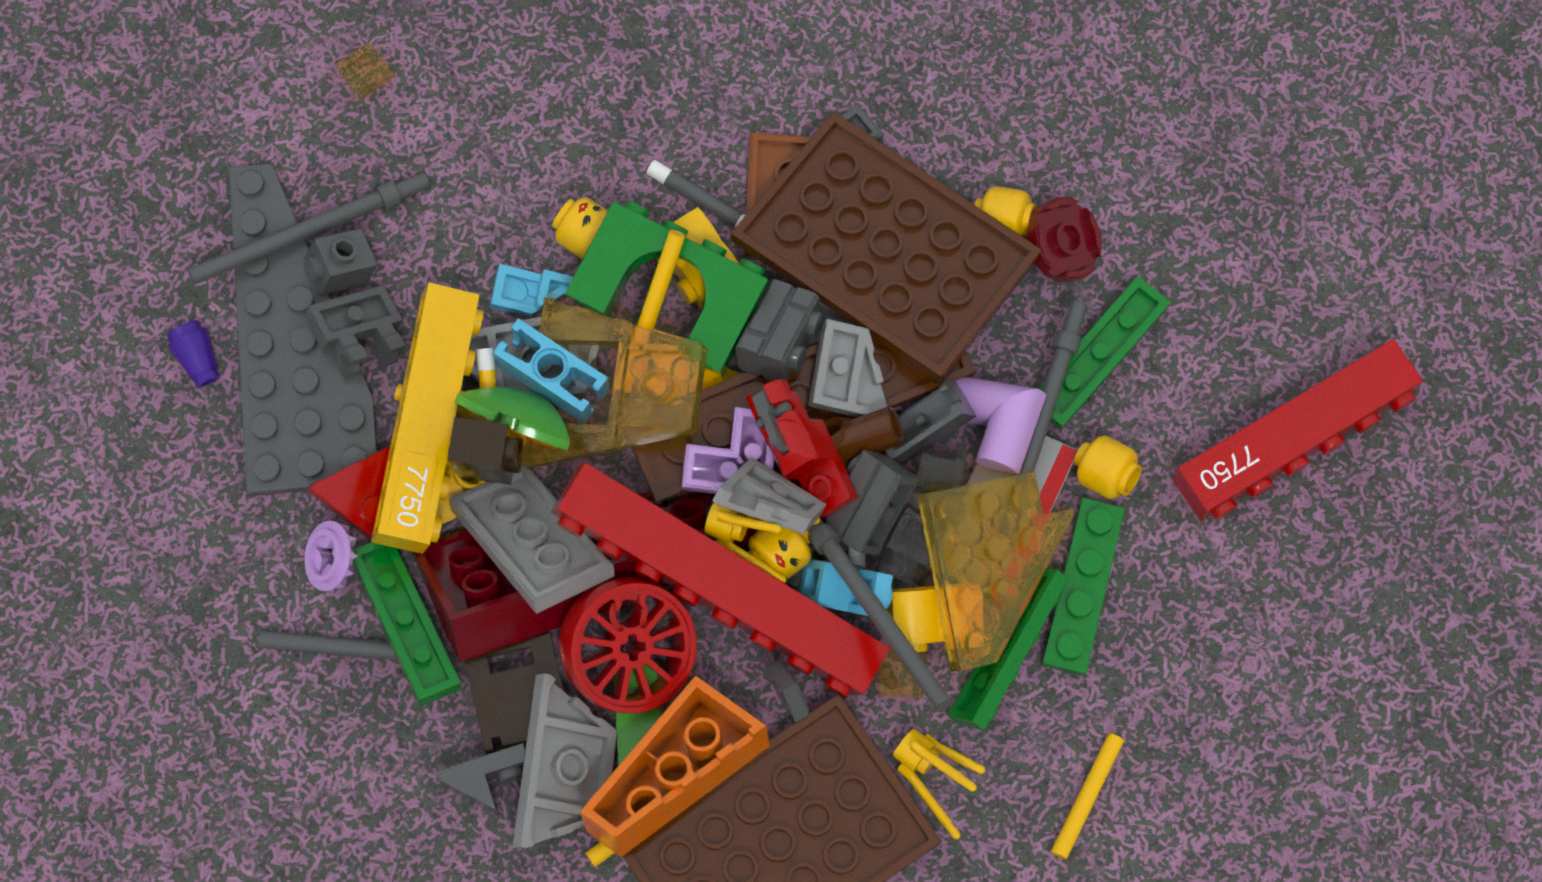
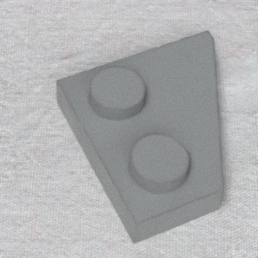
(846, 372)
(769, 497)

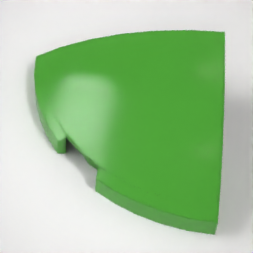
(521, 410)

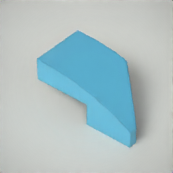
(524, 290)

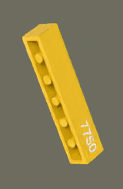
(425, 419)

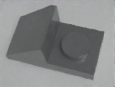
(472, 777)

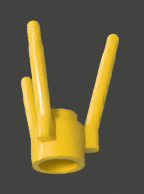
(732, 525)
(922, 753)

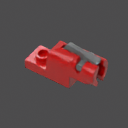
(801, 445)

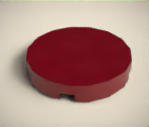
(1067, 239)

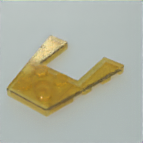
(652, 391)

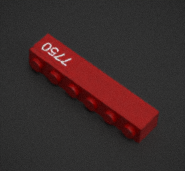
(1298, 430)

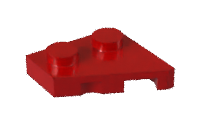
(355, 491)

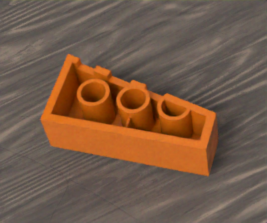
(673, 766)

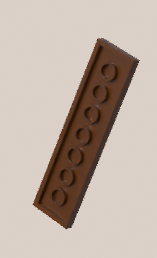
(663, 460)

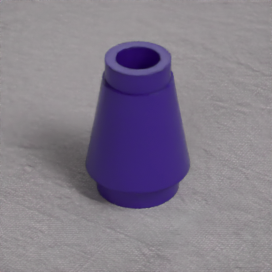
(194, 352)

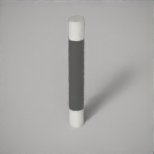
(695, 193)

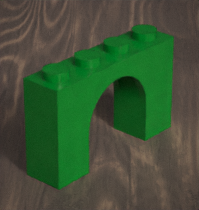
(631, 239)

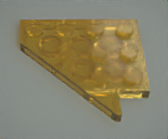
(986, 560)

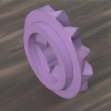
(320, 566)

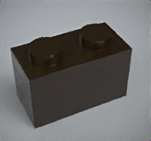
(484, 451)

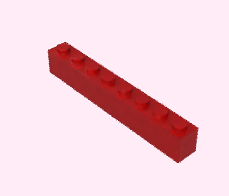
(719, 580)

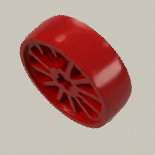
(609, 597)

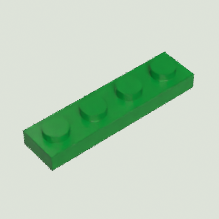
(1107, 346)
(1083, 595)
(406, 622)
(988, 683)

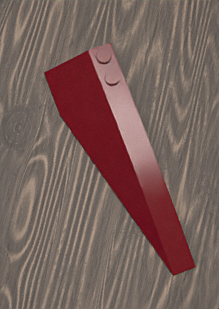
(487, 612)

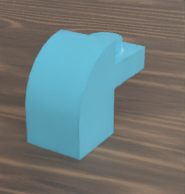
(825, 587)

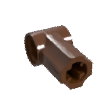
(871, 432)

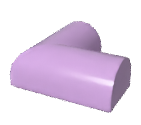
(1010, 421)
(710, 467)

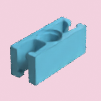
(548, 353)

